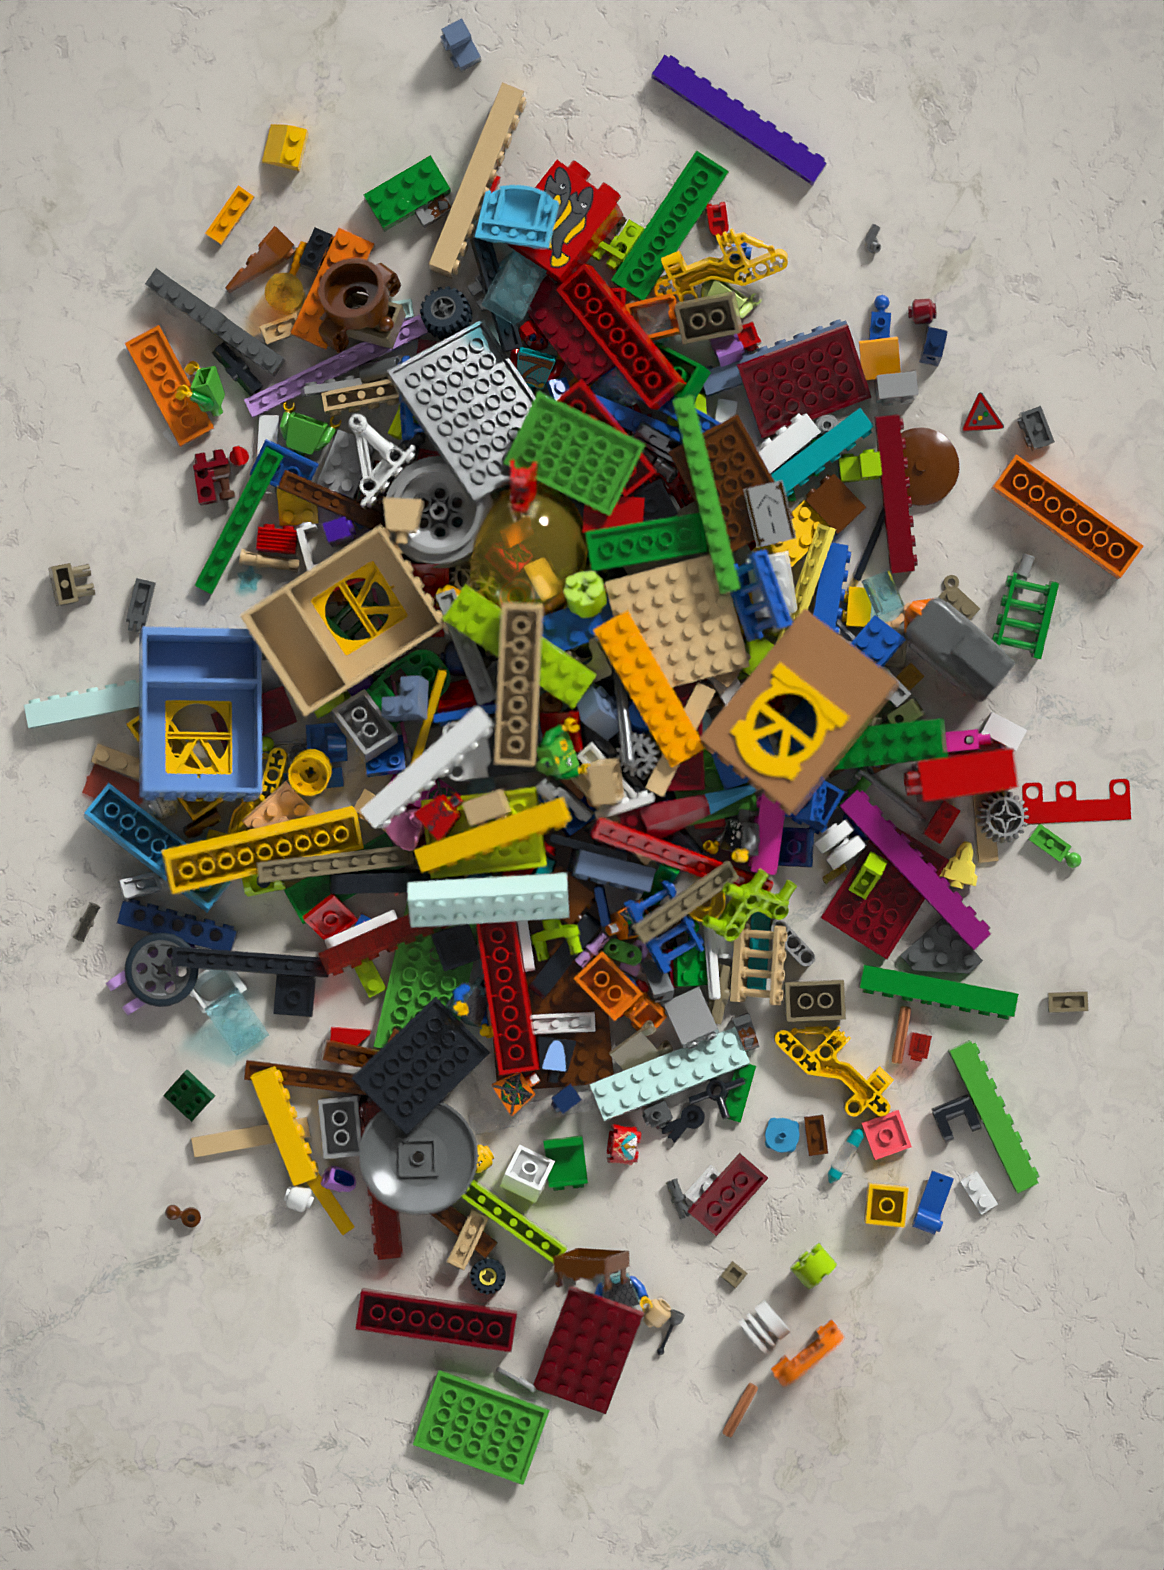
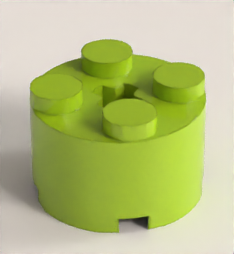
(585, 594)
(813, 1266)

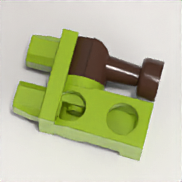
(618, 246)

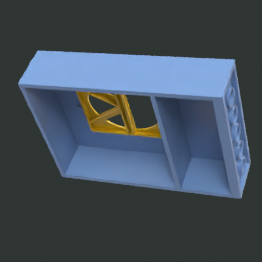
(200, 668)

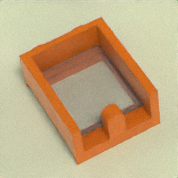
(656, 316)

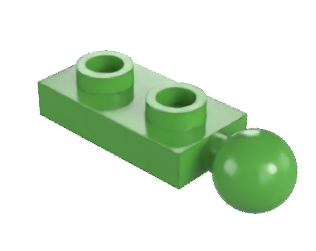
(1054, 846)

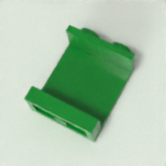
(569, 1162)

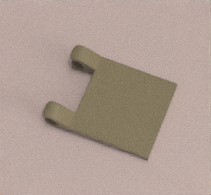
(639, 1049)

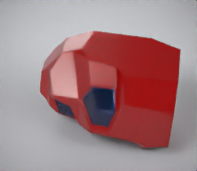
(532, 336)

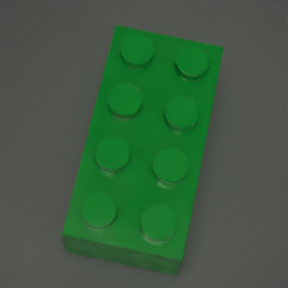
(406, 192)

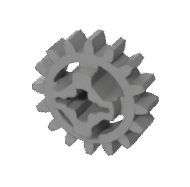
(649, 757)

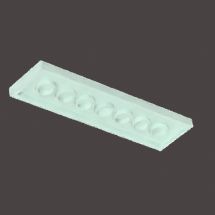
(669, 1074)

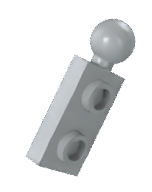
(141, 885)

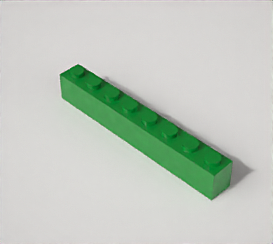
(939, 991)

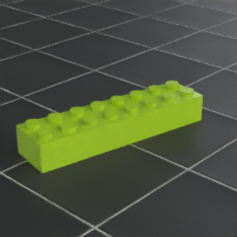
(482, 623)

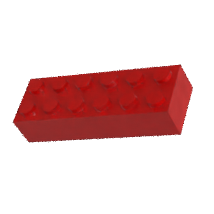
(585, 401)

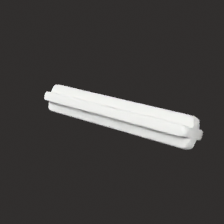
(712, 963)

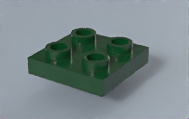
(189, 1095)

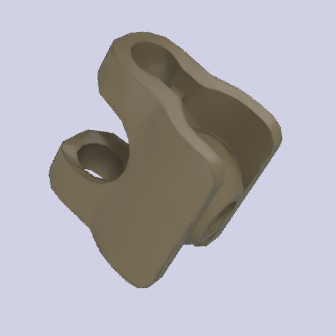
(597, 662)

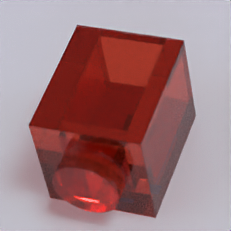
(918, 1046)

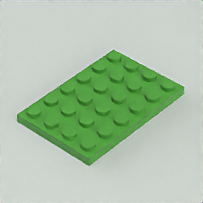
(575, 453)
(481, 1427)

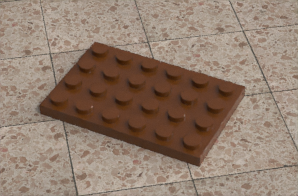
(734, 467)

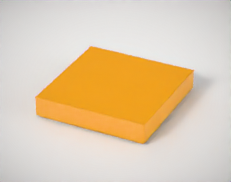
(879, 357)

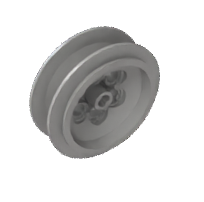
(423, 481)

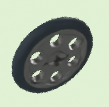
(137, 982)

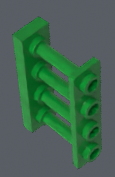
(1045, 610)

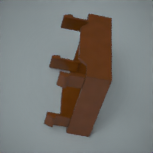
(588, 1263)

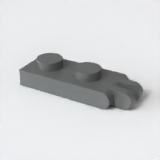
(140, 604)

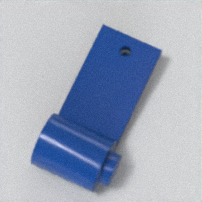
(932, 1203)

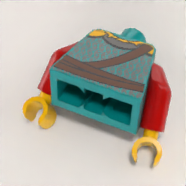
(536, 366)

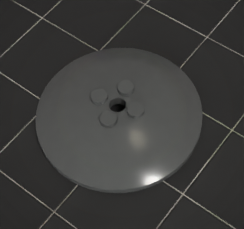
(423, 1186)

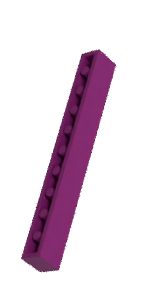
(915, 870)

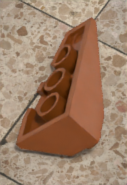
(272, 251)

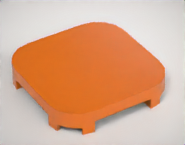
(789, 1370)

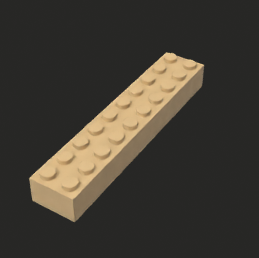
(477, 179)

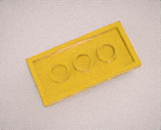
(805, 525)

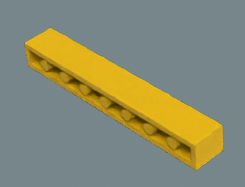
(492, 834)

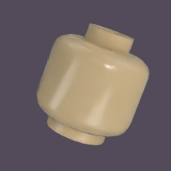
(658, 1314)

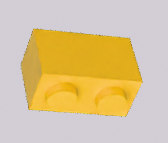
(857, 609)

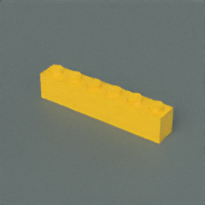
(284, 1125)

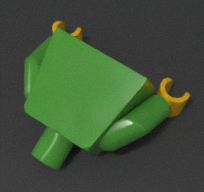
(304, 432)

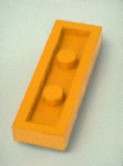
(230, 215)

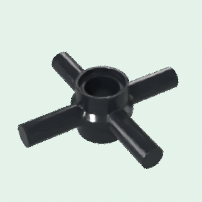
(725, 1087)

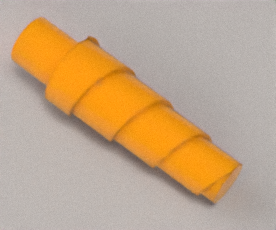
(297, 256)

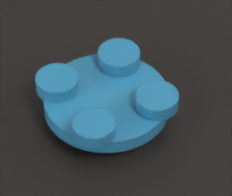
(782, 1134)

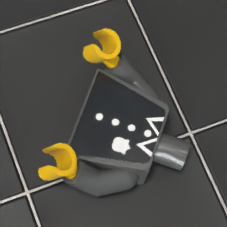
(738, 837)

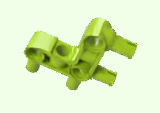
(747, 900)

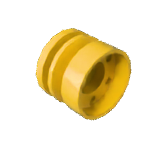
(302, 780)

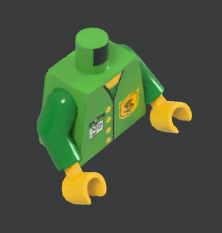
(205, 388)
(558, 755)

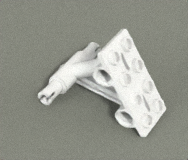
(386, 469)

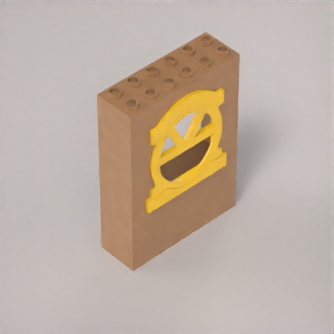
(838, 682)

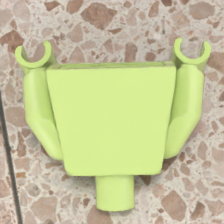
(715, 287)

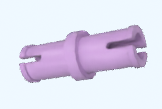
(592, 949)

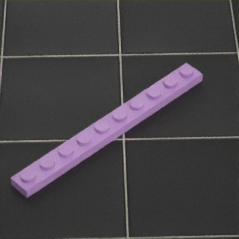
(330, 369)

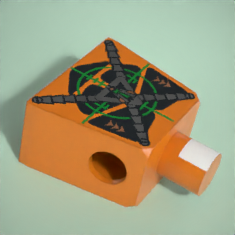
(622, 924)
(515, 1090)

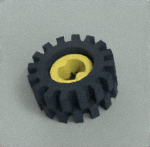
(495, 1282)

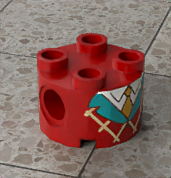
(623, 1144)

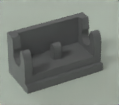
(659, 982)

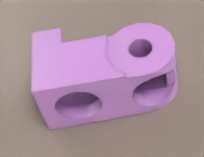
(633, 970)

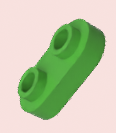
(622, 952)

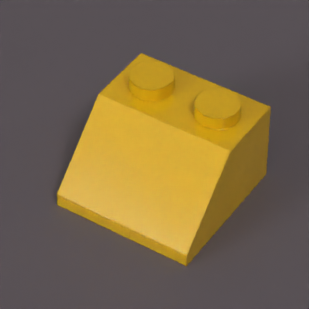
(285, 146)

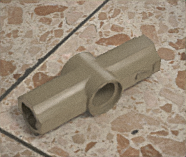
(718, 1006)

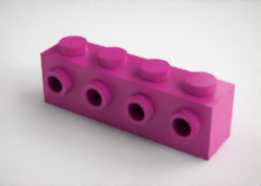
(770, 834)

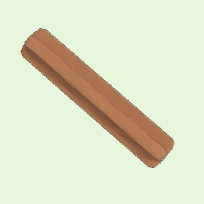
(901, 1034)
(740, 1410)

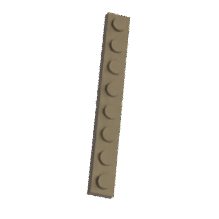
(333, 863)

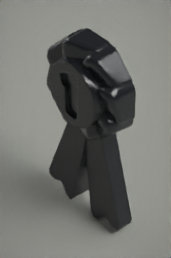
(691, 1117)

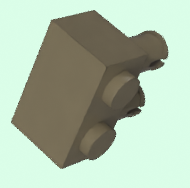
(63, 583)

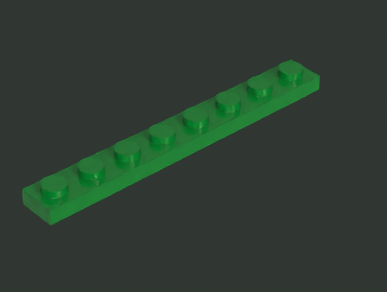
(239, 520)

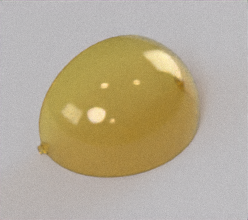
(529, 552)

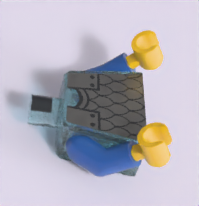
(471, 1005)
(628, 1294)

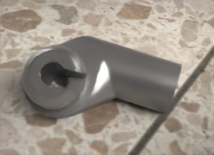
(871, 240)

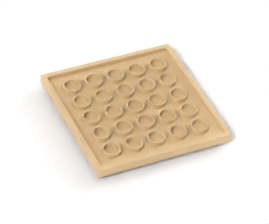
(683, 619)

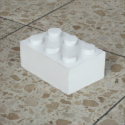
(783, 573)

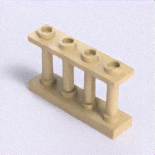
(740, 968)

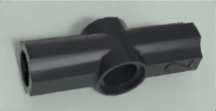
(237, 369)

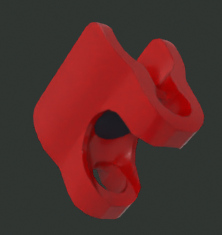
(522, 486)

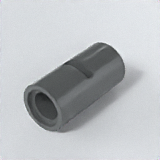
(376, 370)

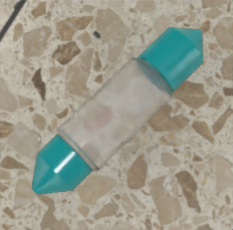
(845, 1155)

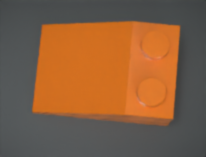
(608, 985)

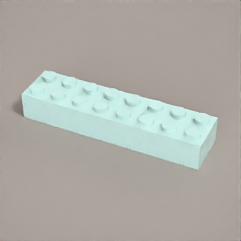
(488, 900)

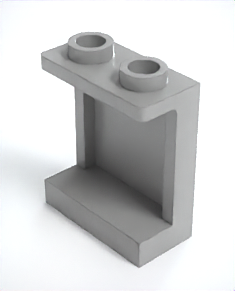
(691, 1018)

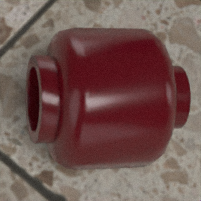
(922, 311)

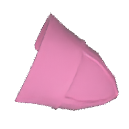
(405, 830)

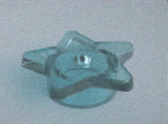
(254, 578)

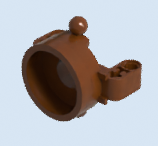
(347, 278)

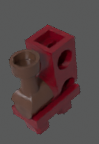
(210, 472)

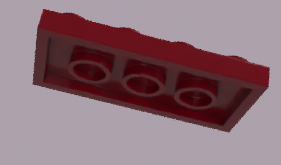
(276, 713)
(727, 1194)

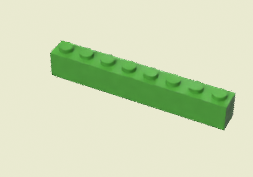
(993, 1116)

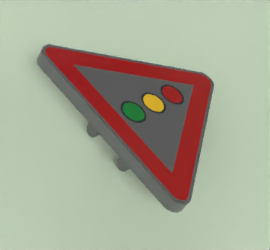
(982, 416)

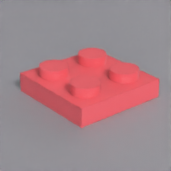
(886, 1134)

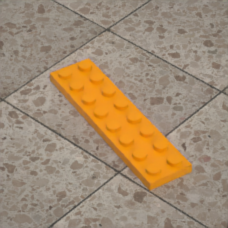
(649, 688)

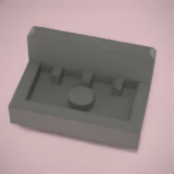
(1035, 428)

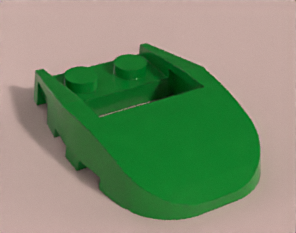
(419, 663)

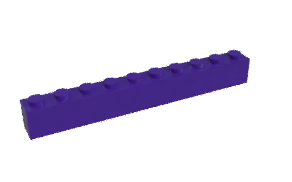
(738, 119)

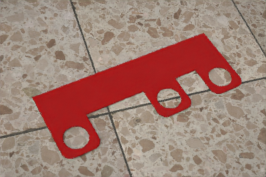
(1073, 810)

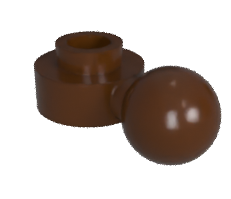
(173, 1212)

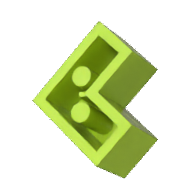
(861, 467)

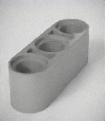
(801, 947)

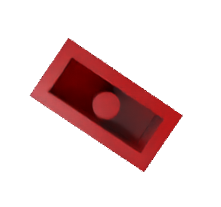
(349, 1035)

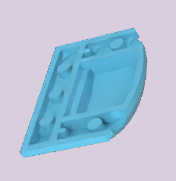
(517, 216)

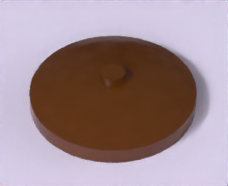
(931, 465)

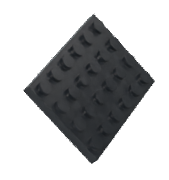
(420, 1065)

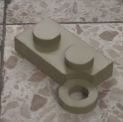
(958, 599)

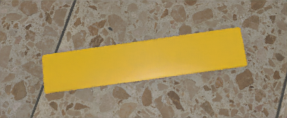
(331, 1205)

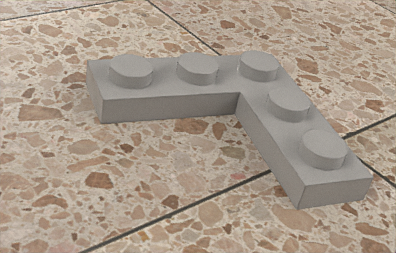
(552, 787)

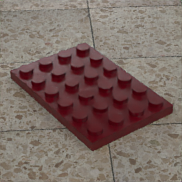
(804, 378)
(889, 907)
(588, 1349)

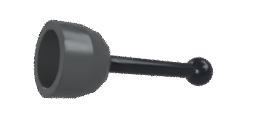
(675, 1319)

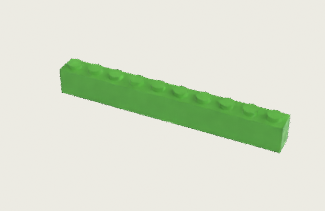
(706, 494)

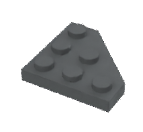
(941, 951)

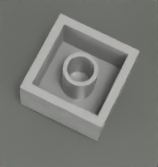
(896, 387)

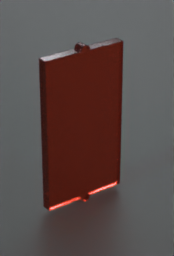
(102, 776)

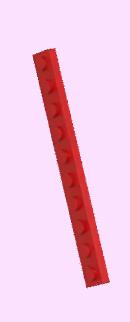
(664, 851)

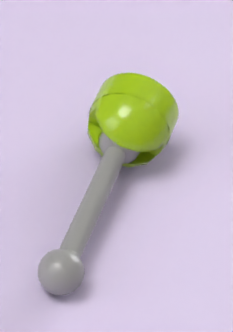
(268, 743)

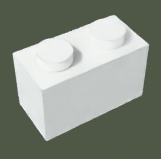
(1003, 731)

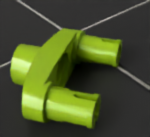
(552, 930)

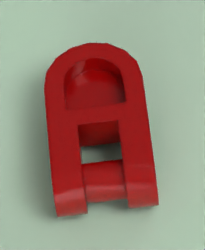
(719, 224)

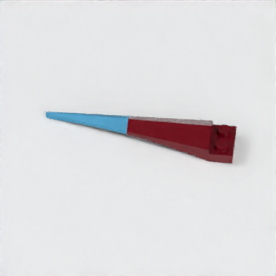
(670, 816)

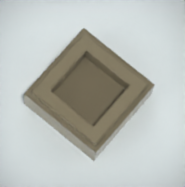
(733, 1274)

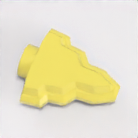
(960, 868)

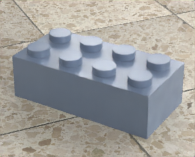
(616, 871)

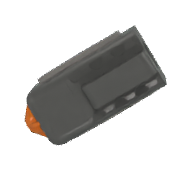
(955, 647)

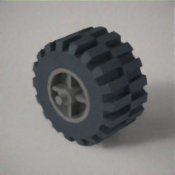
(445, 312)

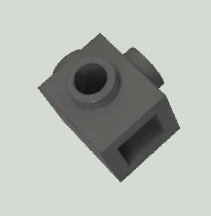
(657, 1115)

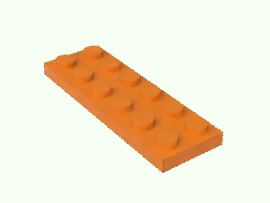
(344, 246)
(163, 376)

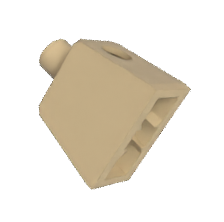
(403, 517)

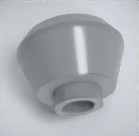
(823, 421)

